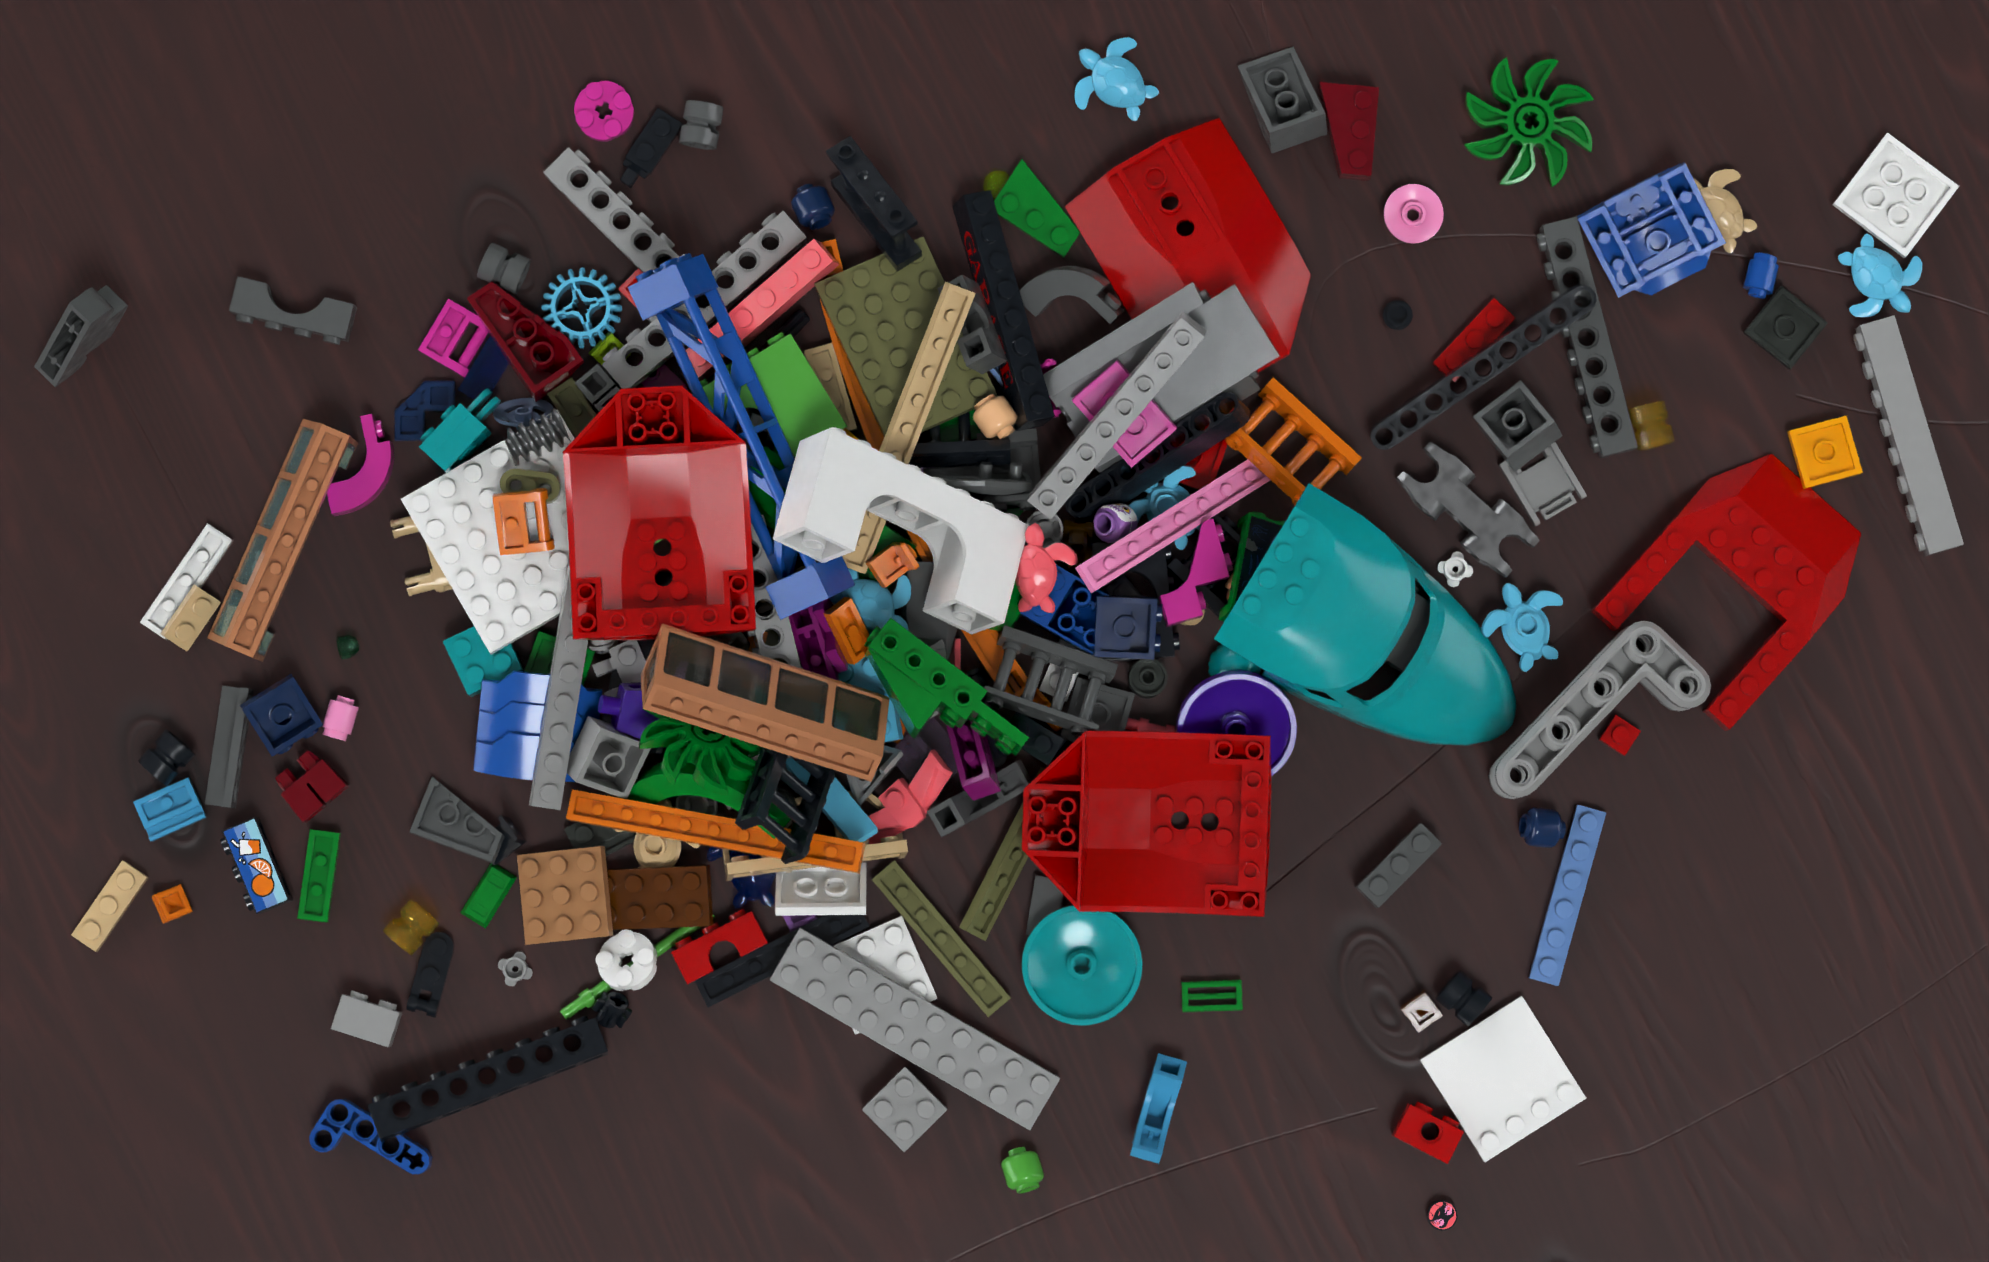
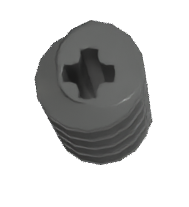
(536, 437)

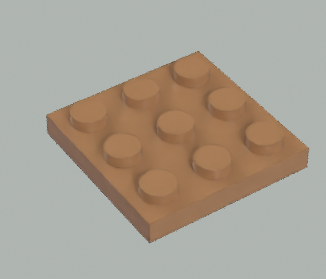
(565, 895)

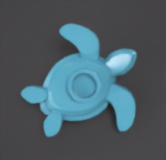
(1114, 79)
(1879, 278)
(1164, 496)
(876, 603)
(1524, 624)

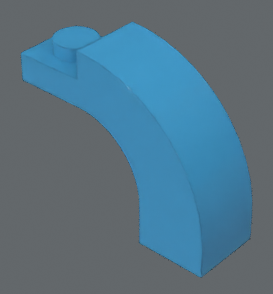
(1158, 1108)

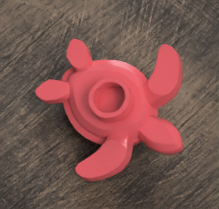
(1038, 570)

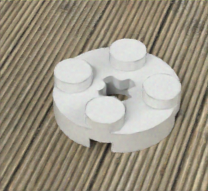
(623, 945)

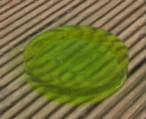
(995, 182)

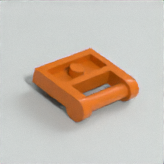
(513, 522)

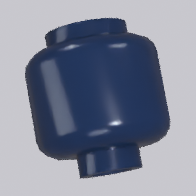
(813, 206)
(1541, 827)

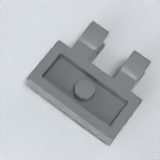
(626, 659)

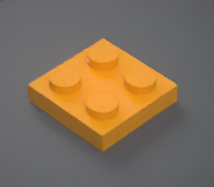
(1825, 452)

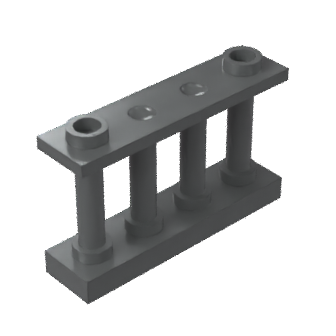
(1042, 653)

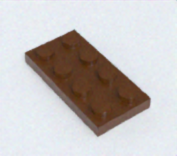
(660, 897)

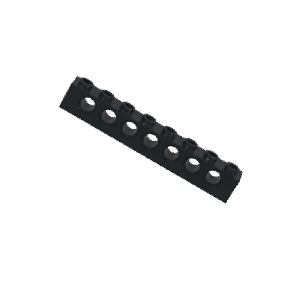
(591, 1048)

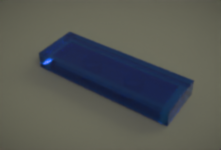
(485, 371)

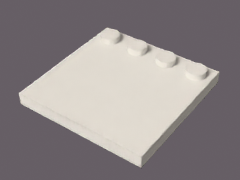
(1503, 1079)

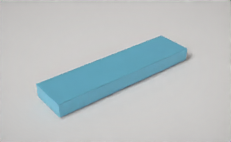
(840, 808)

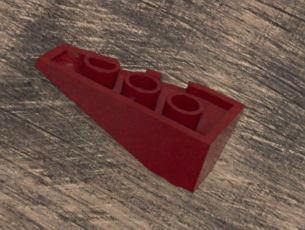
(531, 346)

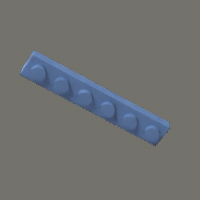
(1567, 895)

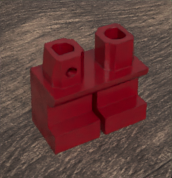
(299, 793)

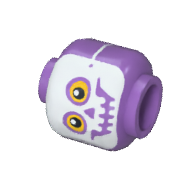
(1114, 522)

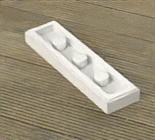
(192, 570)

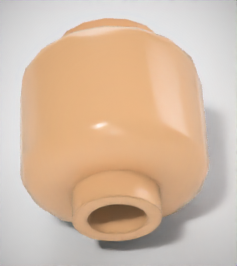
(995, 416)

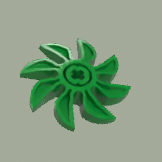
(1514, 126)
(704, 749)

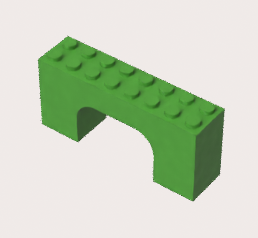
(791, 389)

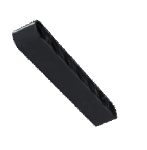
(1170, 455)

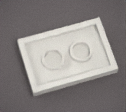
(821, 892)

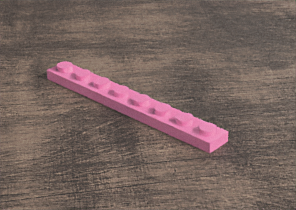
(1170, 525)

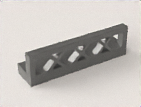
(228, 748)

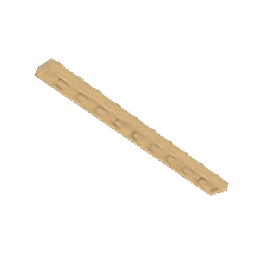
(916, 401)

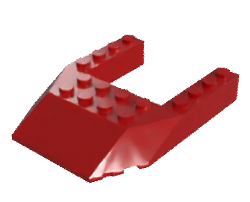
(1775, 544)

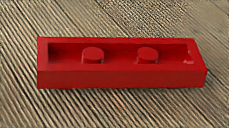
(1477, 335)

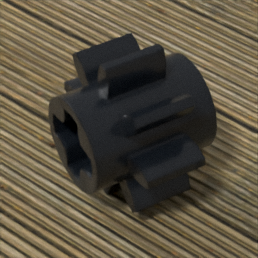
(612, 1010)

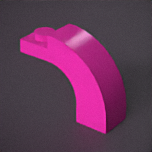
(370, 481)

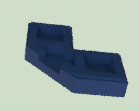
(428, 397)

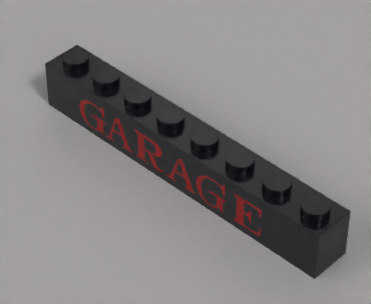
(994, 272)

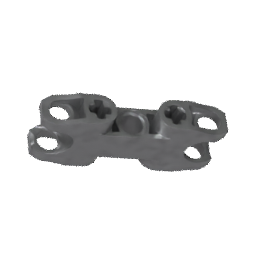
(1484, 524)

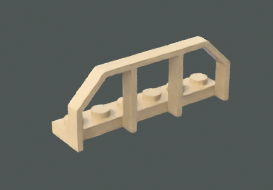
(742, 866)

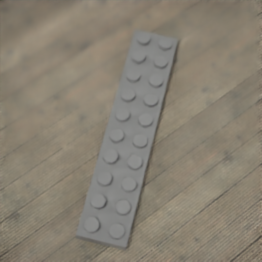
(914, 1028)

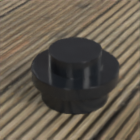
(1397, 315)

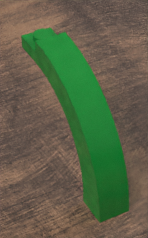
(653, 787)

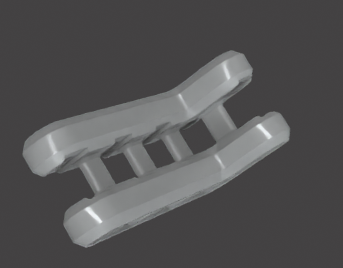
(1581, 709)

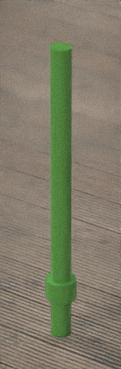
(588, 997)

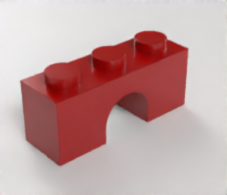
(694, 956)

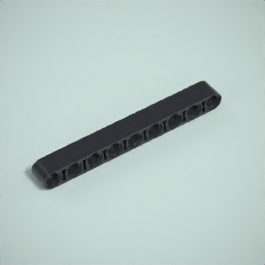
(1498, 364)

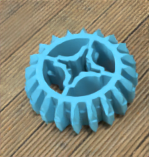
(595, 304)

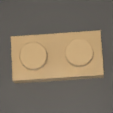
(190, 618)

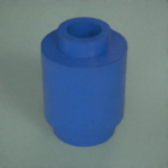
(1761, 275)

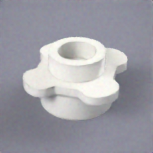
(1463, 569)

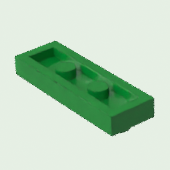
(319, 875)

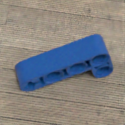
(351, 1127)

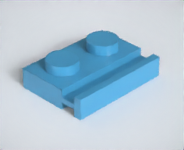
(170, 809)

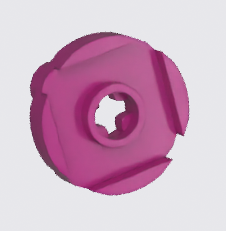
(611, 126)

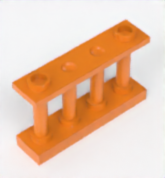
(1296, 418)

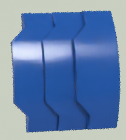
(1653, 232)
(512, 723)

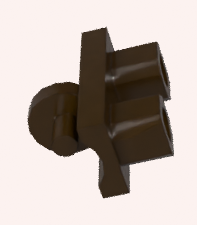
(1080, 539)

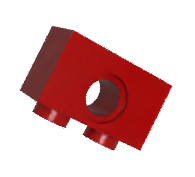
(1439, 1147)

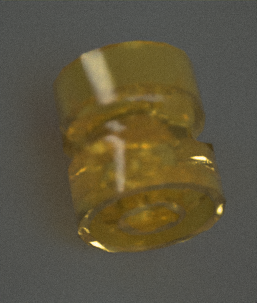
(1651, 425)
(411, 927)

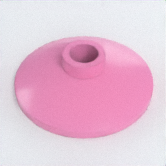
(1415, 198)

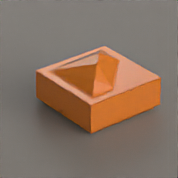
(172, 904)

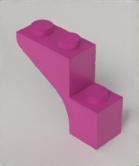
(1207, 567)

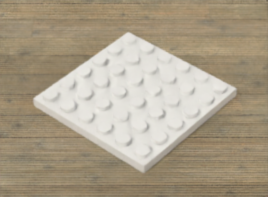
(457, 520)

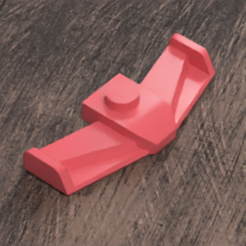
(908, 803)

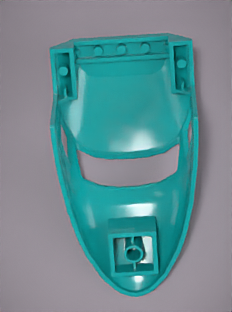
(1332, 611)

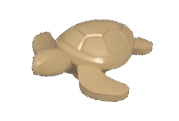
(1726, 207)
(657, 851)

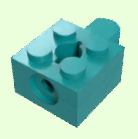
(459, 432)

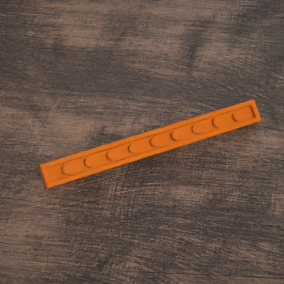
(706, 830)

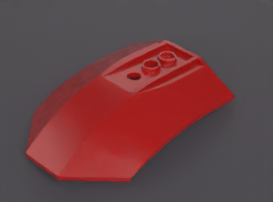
(1233, 237)
(647, 473)
(1107, 832)

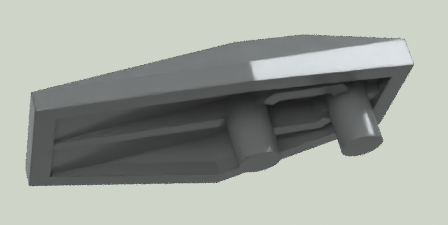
(984, 478)
(920, 624)

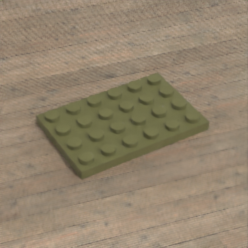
(881, 326)

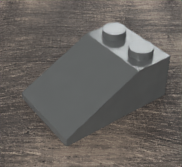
(1283, 100)

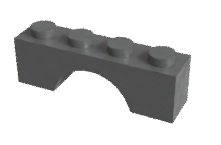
(330, 319)

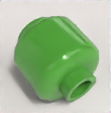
(1022, 1170)

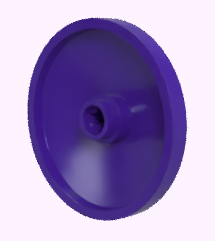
(1241, 705)

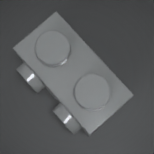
(366, 1019)

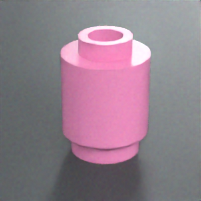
(340, 718)

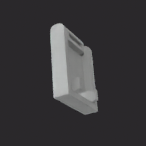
(1545, 485)

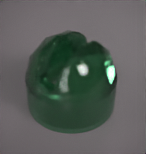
(347, 646)

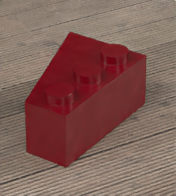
(1351, 127)

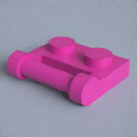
(447, 333)

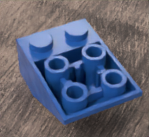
(1073, 611)

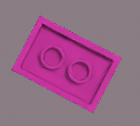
(1147, 429)

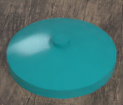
(1081, 965)

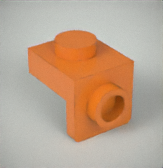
(892, 563)

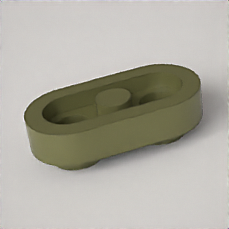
(531, 480)

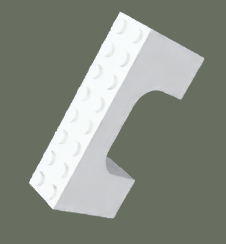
(970, 540)

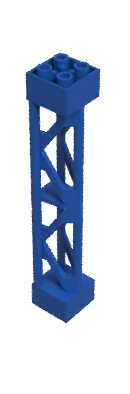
(657, 295)

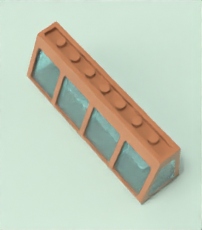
(280, 538)

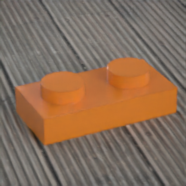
(848, 629)

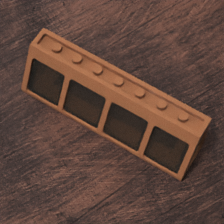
(765, 702)

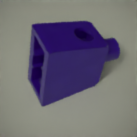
(627, 709)

